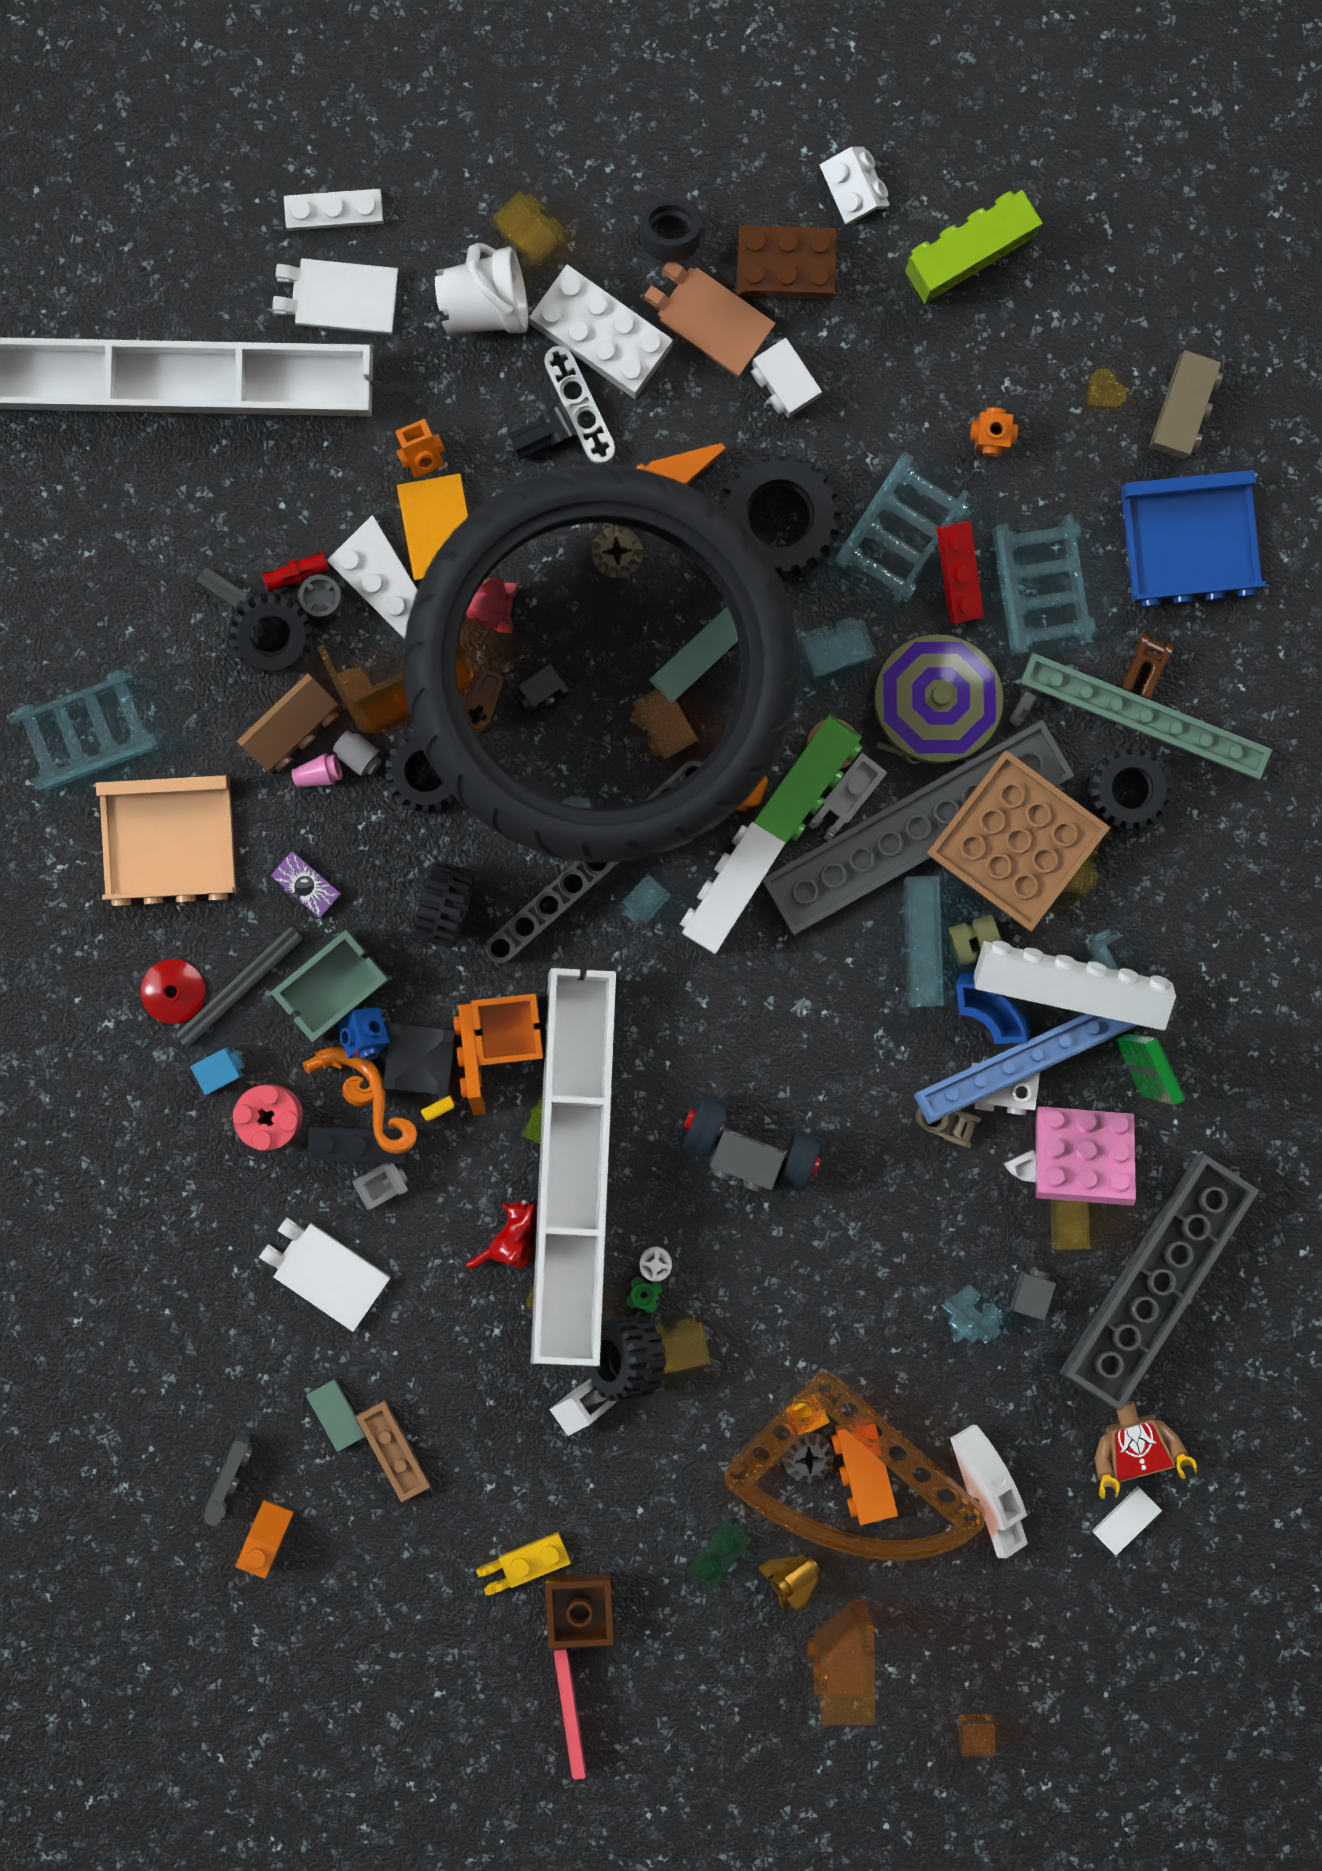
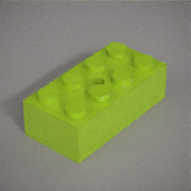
(972, 246)

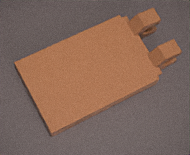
(710, 317)

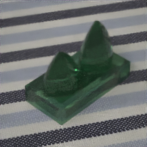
(719, 1554)

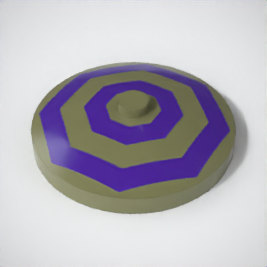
(938, 699)

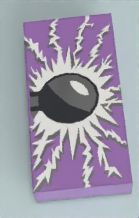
(306, 884)

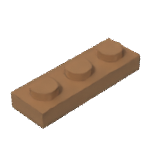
(393, 1451)

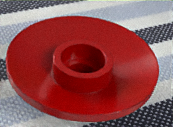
(189, 988)

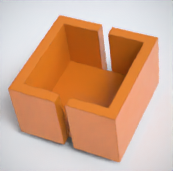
(507, 1029)

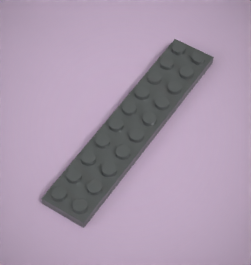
(897, 835)

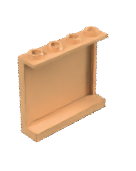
(167, 839)

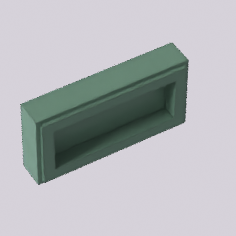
(335, 1415)

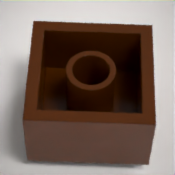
(579, 1610)

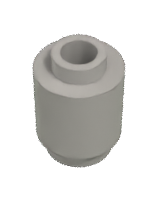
(358, 753)

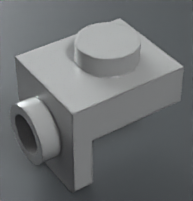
(380, 1184)

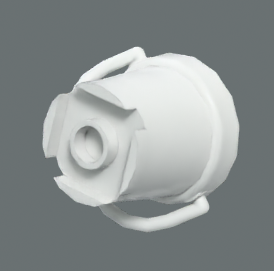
(483, 293)

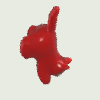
(512, 1242)

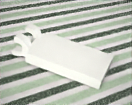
(339, 295)
(326, 1273)

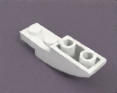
(994, 1487)

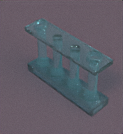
(869, 527)
(1012, 573)
(110, 751)

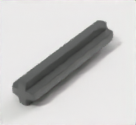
(233, 595)

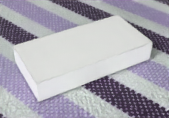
(1126, 1520)

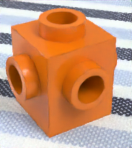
(988, 442)
(420, 448)

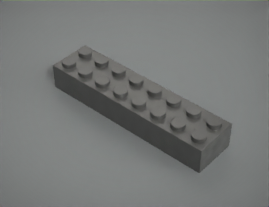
(1159, 1281)

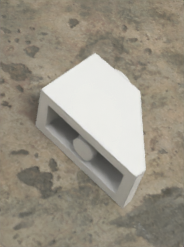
(580, 1408)

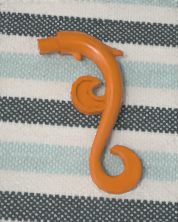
(359, 1097)

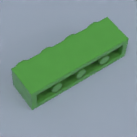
(808, 779)

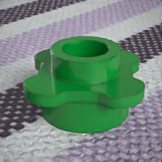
(647, 1303)

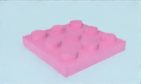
(1085, 1156)

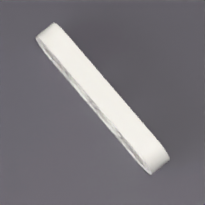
(579, 405)

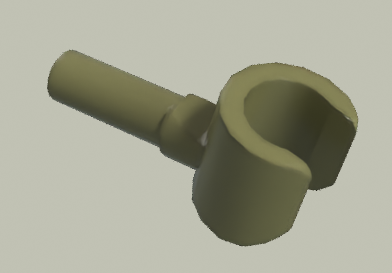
(890, 748)

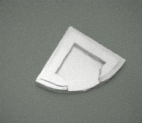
(1023, 1166)

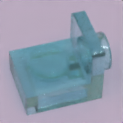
(645, 900)

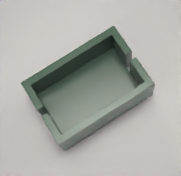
(330, 985)

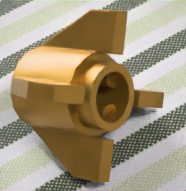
(792, 1580)

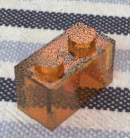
(664, 723)

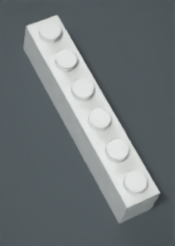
(1074, 985)

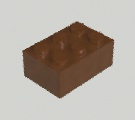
(786, 263)

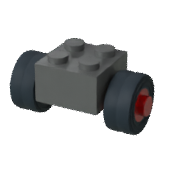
(747, 1157)

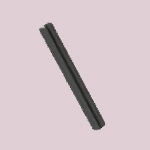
(239, 986)

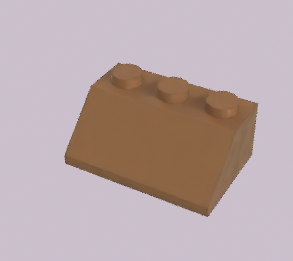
(290, 724)

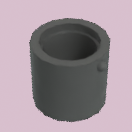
(321, 597)

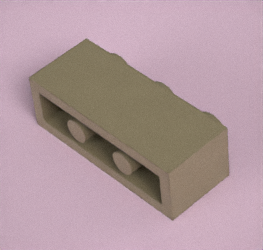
(1186, 405)

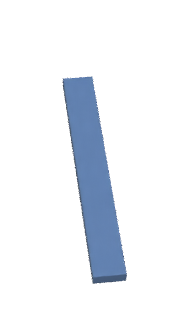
(1017, 1064)

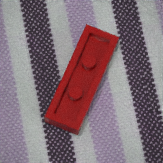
(960, 572)

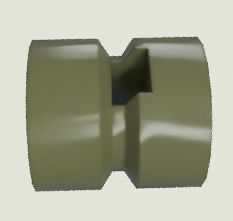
(981, 930)

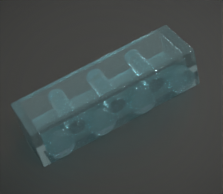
(923, 941)

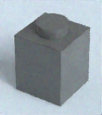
(1033, 1293)

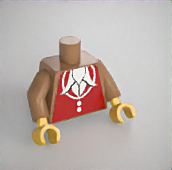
(1137, 1449)

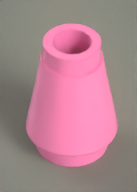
(318, 772)

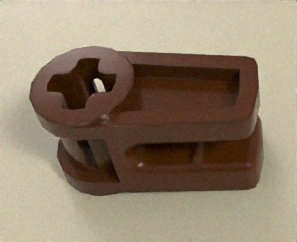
(1156, 664)
(485, 697)

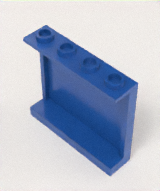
(1191, 538)

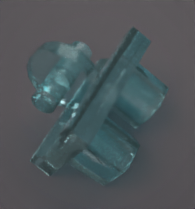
(969, 1321)

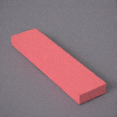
(570, 1713)

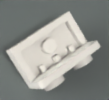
(855, 183)

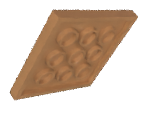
(1018, 840)

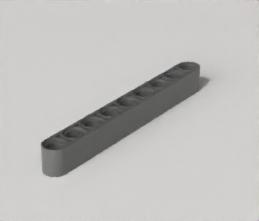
(557, 890)

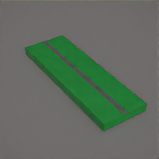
(1149, 1068)

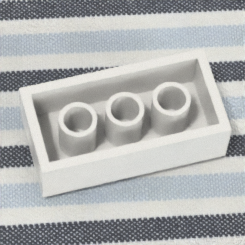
(601, 331)
(732, 888)

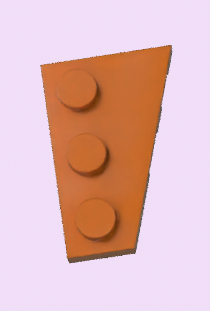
(467, 1057)

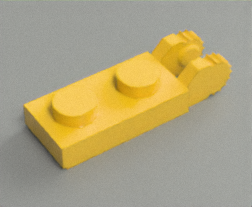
(526, 1563)

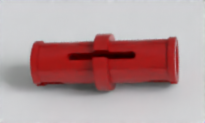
(296, 571)

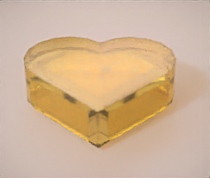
(1104, 390)

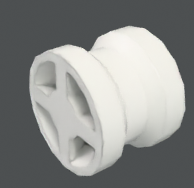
(655, 1269)

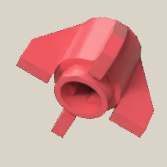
(494, 604)

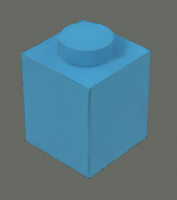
(218, 1070)

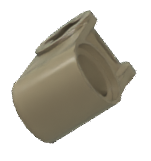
(954, 1127)

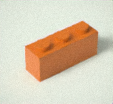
(867, 1477)

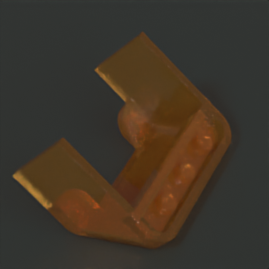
(385, 703)
(845, 1666)

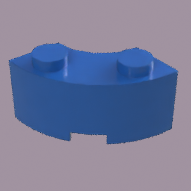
(1000, 1013)

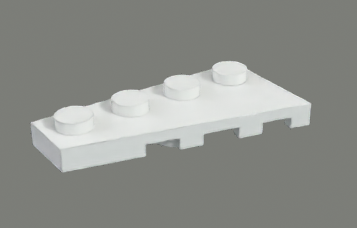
(376, 574)

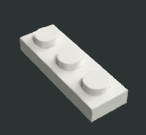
(333, 209)

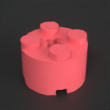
(249, 1115)

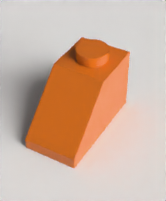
(264, 1539)

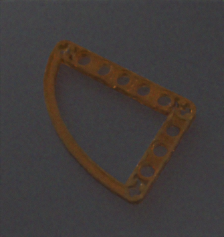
(904, 1468)

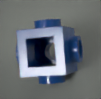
(363, 1033)

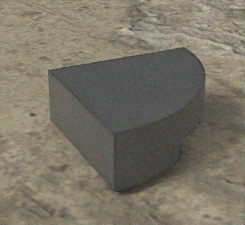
(1023, 705)

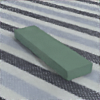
(696, 657)

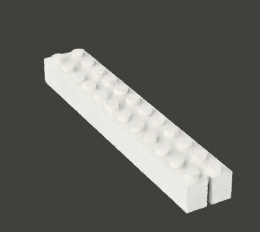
(185, 377)
(573, 1168)

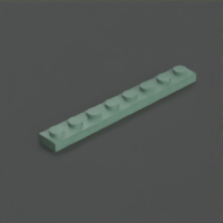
(1145, 716)

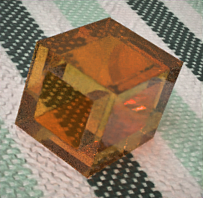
(977, 1735)

